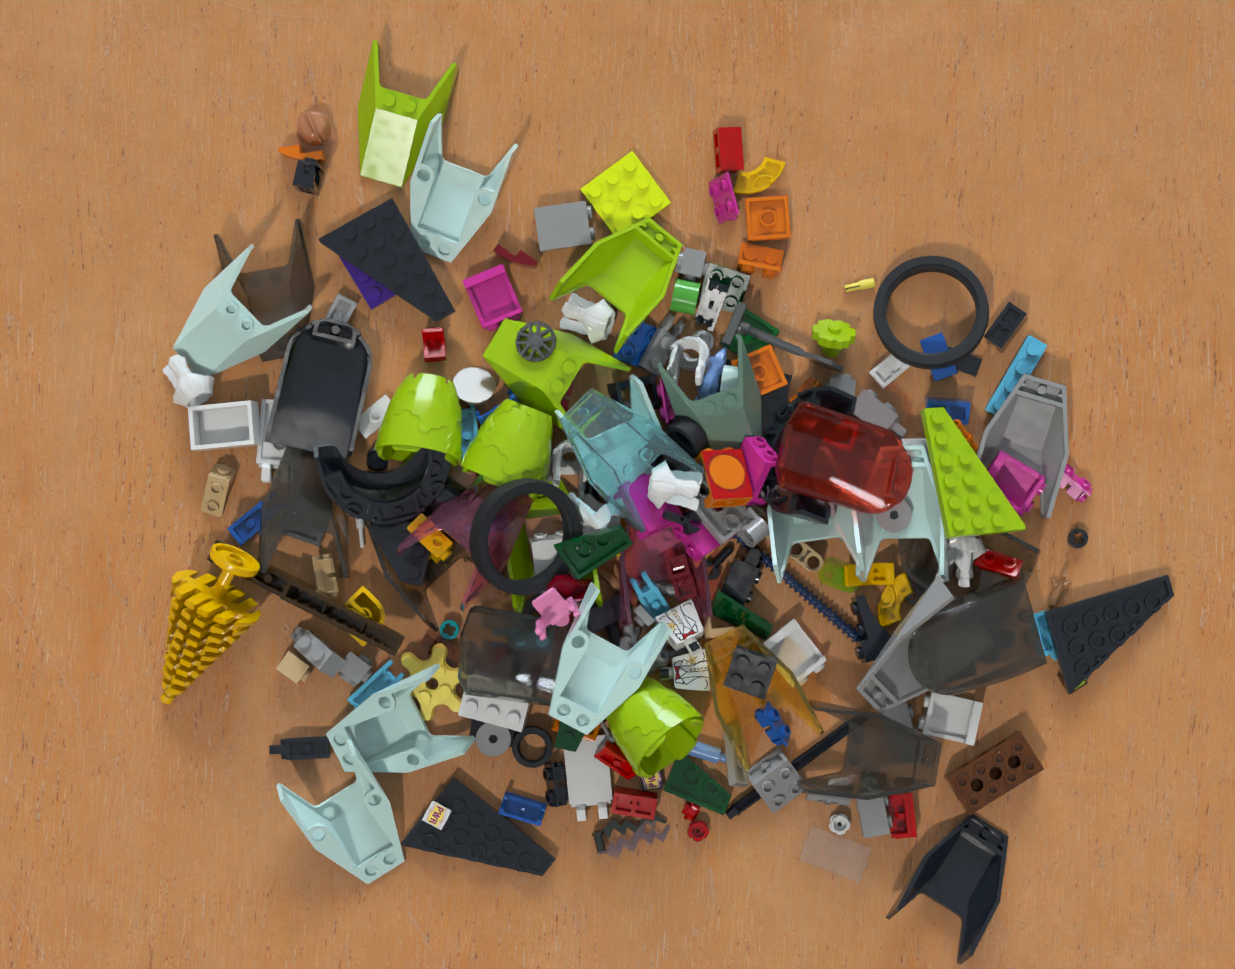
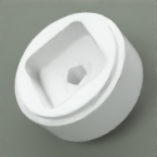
(706, 336)

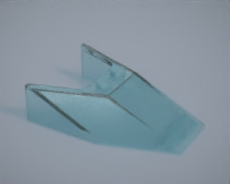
(616, 448)

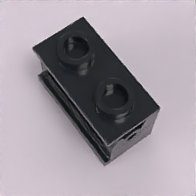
(307, 176)

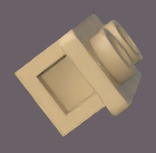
(217, 489)

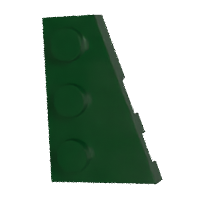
(593, 550)
(736, 614)
(696, 786)

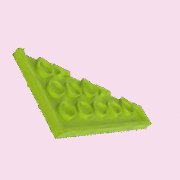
(965, 490)

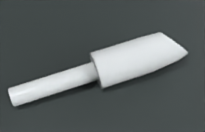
(360, 524)

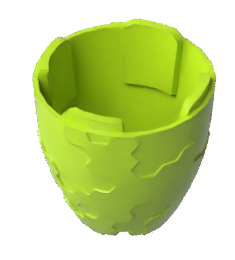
(422, 416)
(511, 445)
(654, 727)

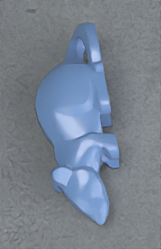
(713, 376)

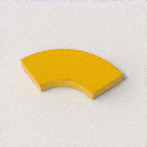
(760, 178)
(892, 599)

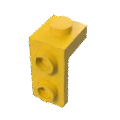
(435, 543)
(879, 575)

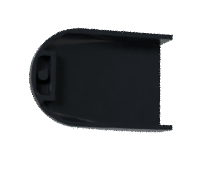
(321, 388)

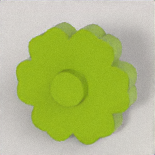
(833, 336)

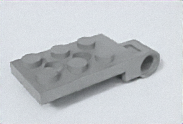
(731, 521)

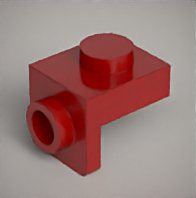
(434, 344)

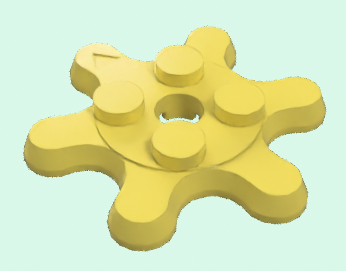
(447, 681)

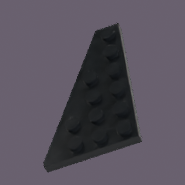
(1096, 626)
(478, 834)

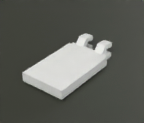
(268, 454)
(588, 778)

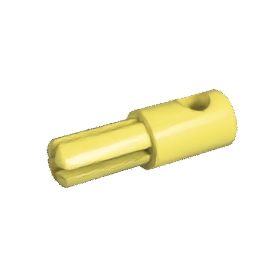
(863, 284)

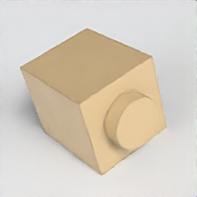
(294, 667)

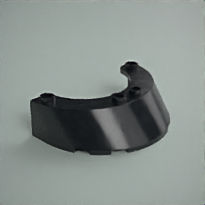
(386, 495)
(786, 501)

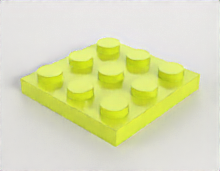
(625, 194)

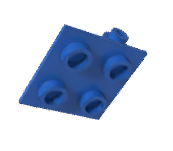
(636, 345)

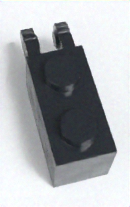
(743, 575)

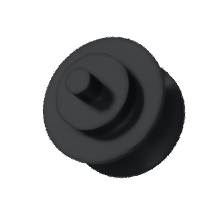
(374, 462)

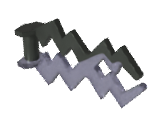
(615, 851)

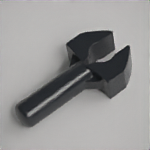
(691, 516)
(723, 555)

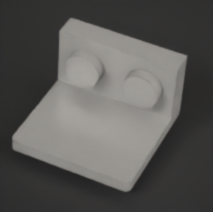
(775, 780)

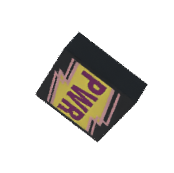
(655, 782)

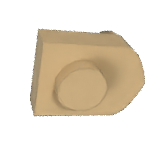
(716, 632)

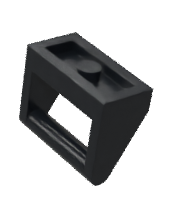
(649, 382)

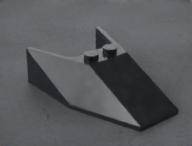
(964, 877)

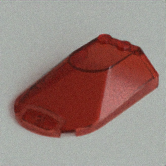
(842, 460)

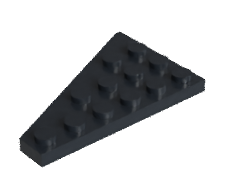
(389, 253)

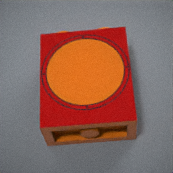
(725, 477)

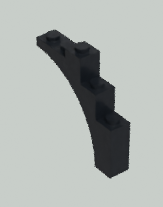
(873, 633)

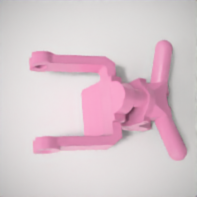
(553, 610)

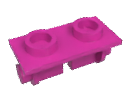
(1078, 486)

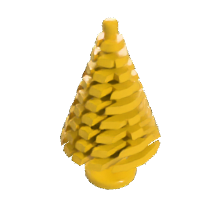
(206, 619)

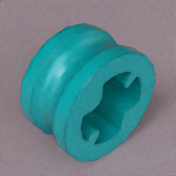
(446, 635)

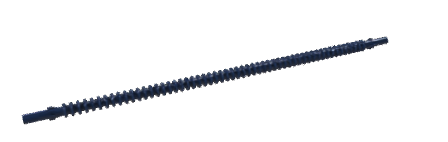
(803, 591)

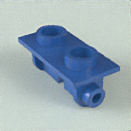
(779, 731)

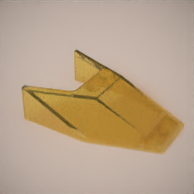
(737, 708)

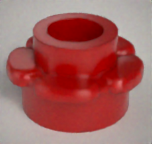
(690, 811)
(691, 831)

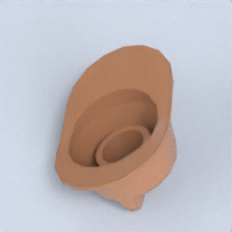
(317, 131)

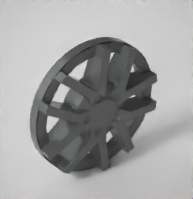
(535, 341)

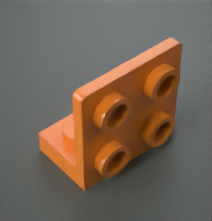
(760, 260)

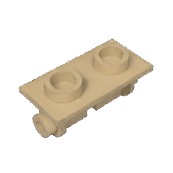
(323, 571)

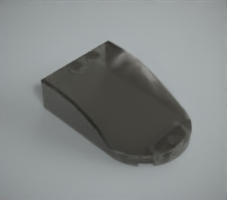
(977, 640)

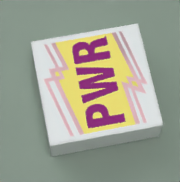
(437, 815)

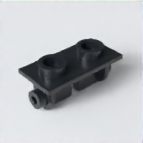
(553, 774)

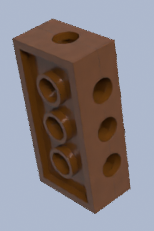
(1007, 778)

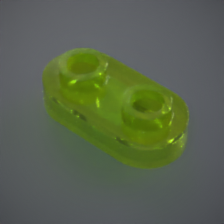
(837, 580)

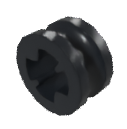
(1084, 538)

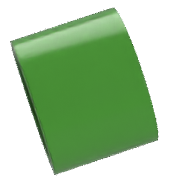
(685, 296)

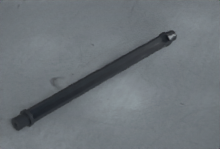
(798, 763)

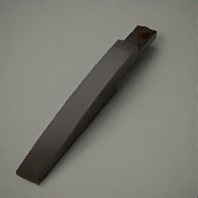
(327, 608)

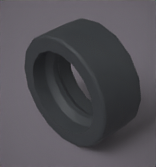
(687, 427)
(548, 749)

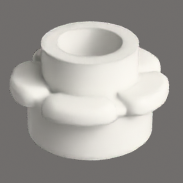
(845, 824)

